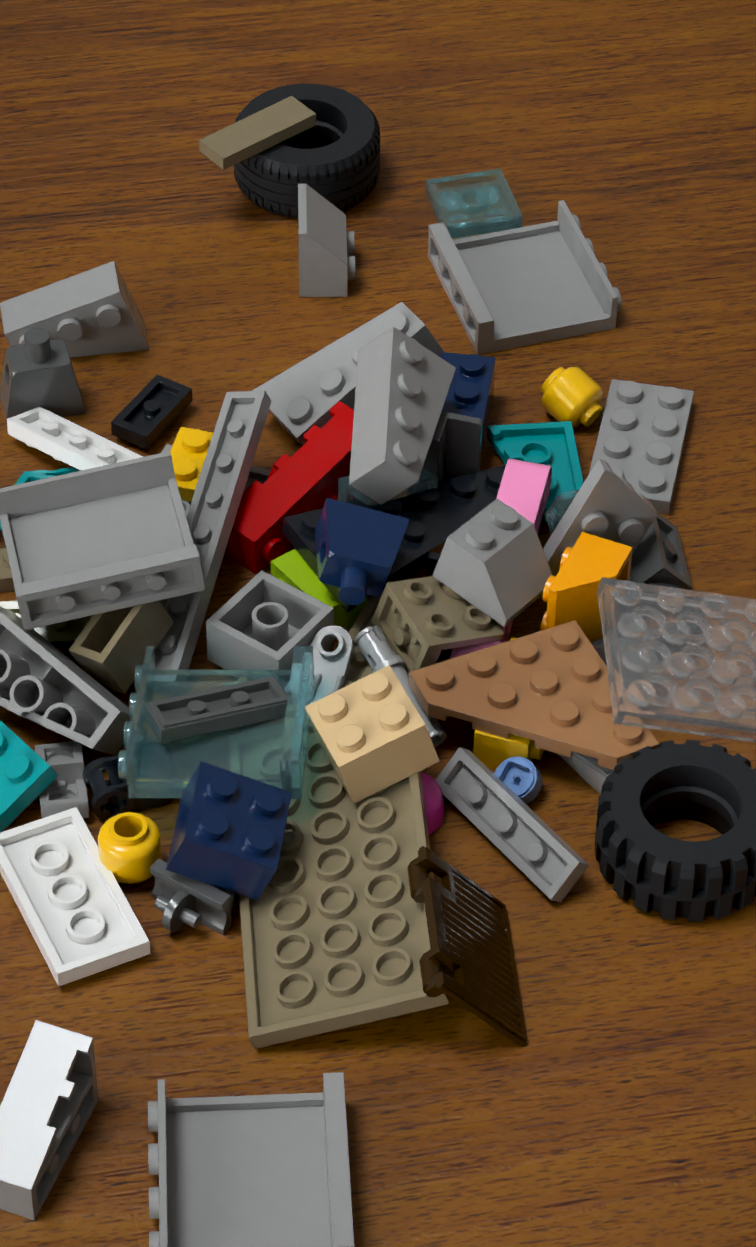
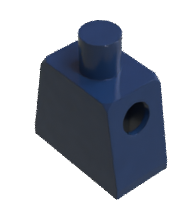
(356, 548)

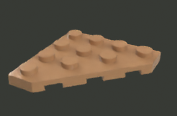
(537, 688)

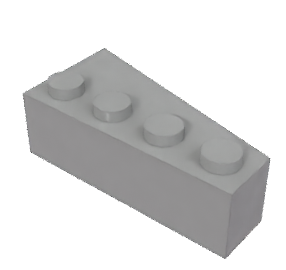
(317, 383)
(395, 413)
(55, 691)

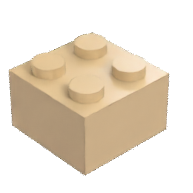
(372, 734)

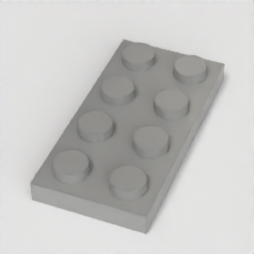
(645, 437)

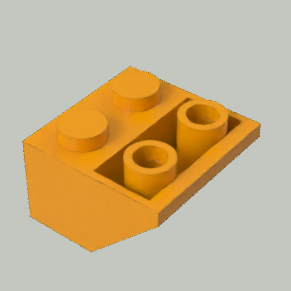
(574, 589)

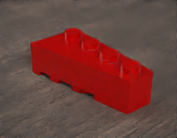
(292, 488)

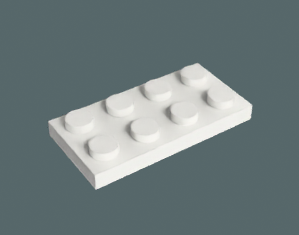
(69, 897)

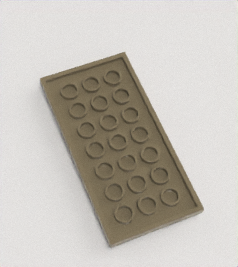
(337, 922)

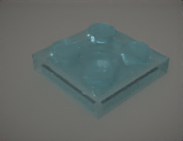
(474, 203)

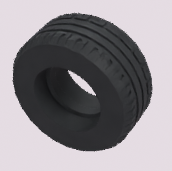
(333, 157)

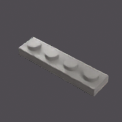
(511, 825)

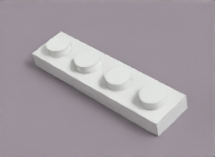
(66, 440)

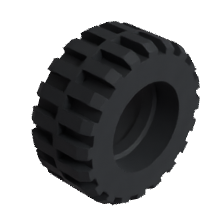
(673, 873)

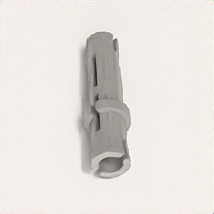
(379, 655)

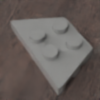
(602, 508)

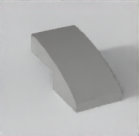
(69, 787)

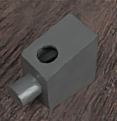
(39, 376)

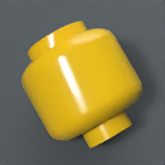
(572, 396)
(129, 846)

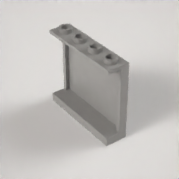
(525, 283)
(98, 541)
(251, 1170)

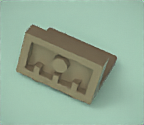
(428, 617)

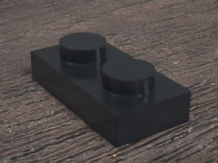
(151, 411)

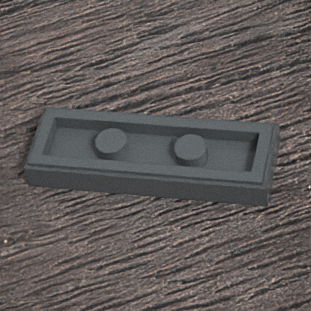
(216, 709)

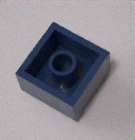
(229, 831)

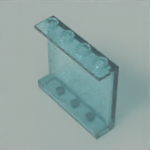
(262, 751)

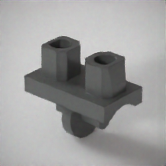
(190, 901)

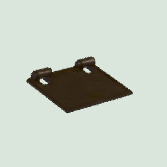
(472, 939)

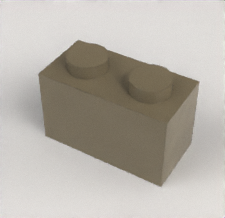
(118, 642)

